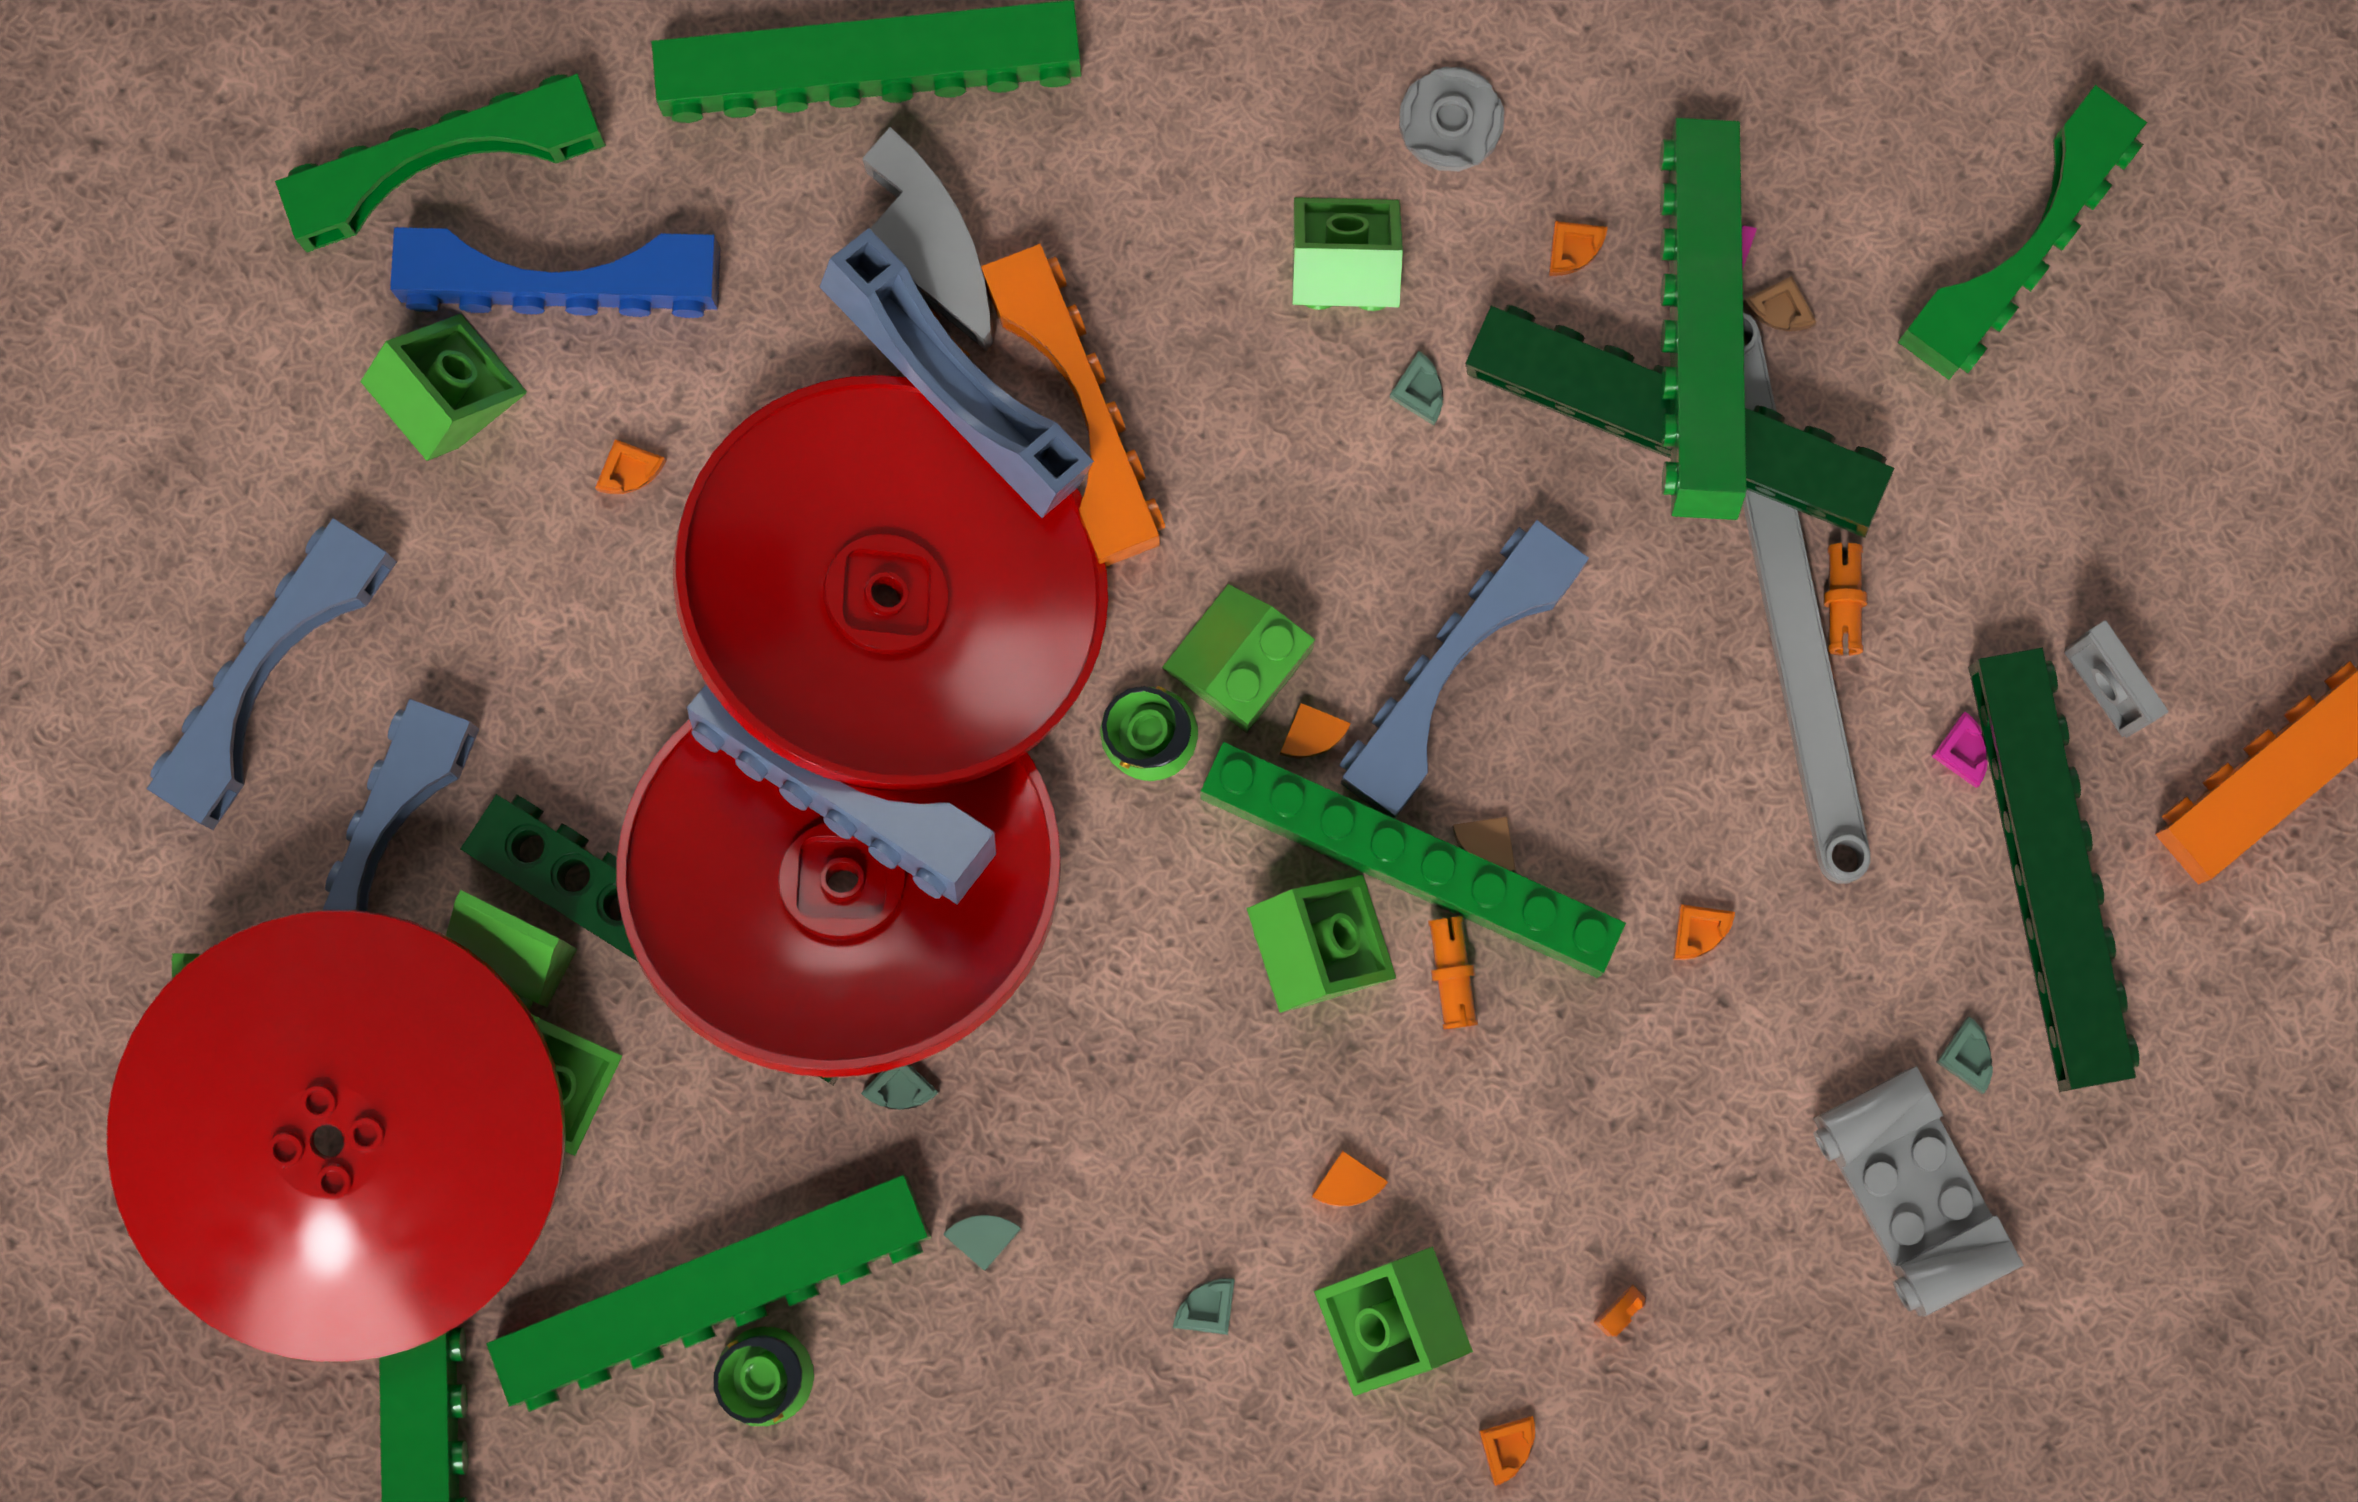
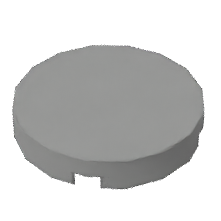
(1451, 138)

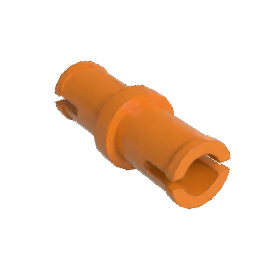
(1845, 599)
(1453, 972)

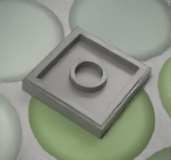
(2115, 680)

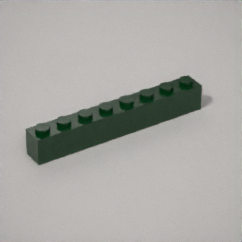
(1626, 401)
(2053, 870)

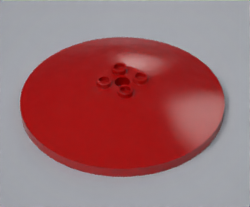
(862, 492)
(811, 981)
(440, 1113)

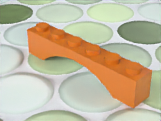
(1031, 306)

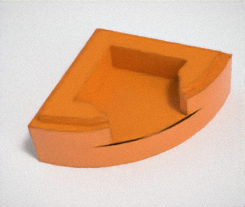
(1574, 246)
(628, 469)
(1313, 733)
(1700, 930)
(1348, 1183)
(1619, 1313)
(1508, 1447)

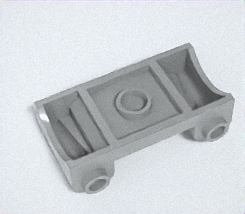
(1916, 1193)

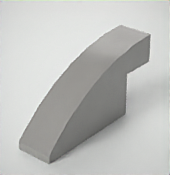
(930, 237)

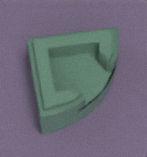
(1420, 389)
(1969, 1056)
(900, 1089)
(982, 1237)
(1207, 1308)

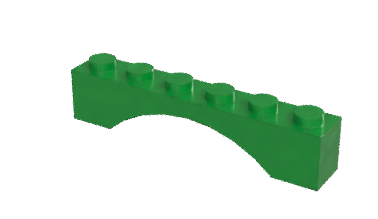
(2085, 151)
(337, 197)

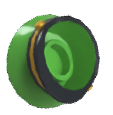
(1149, 733)
(763, 1376)

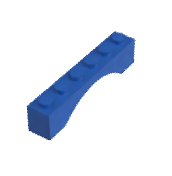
(664, 274)

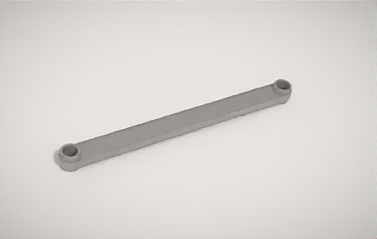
(1802, 655)

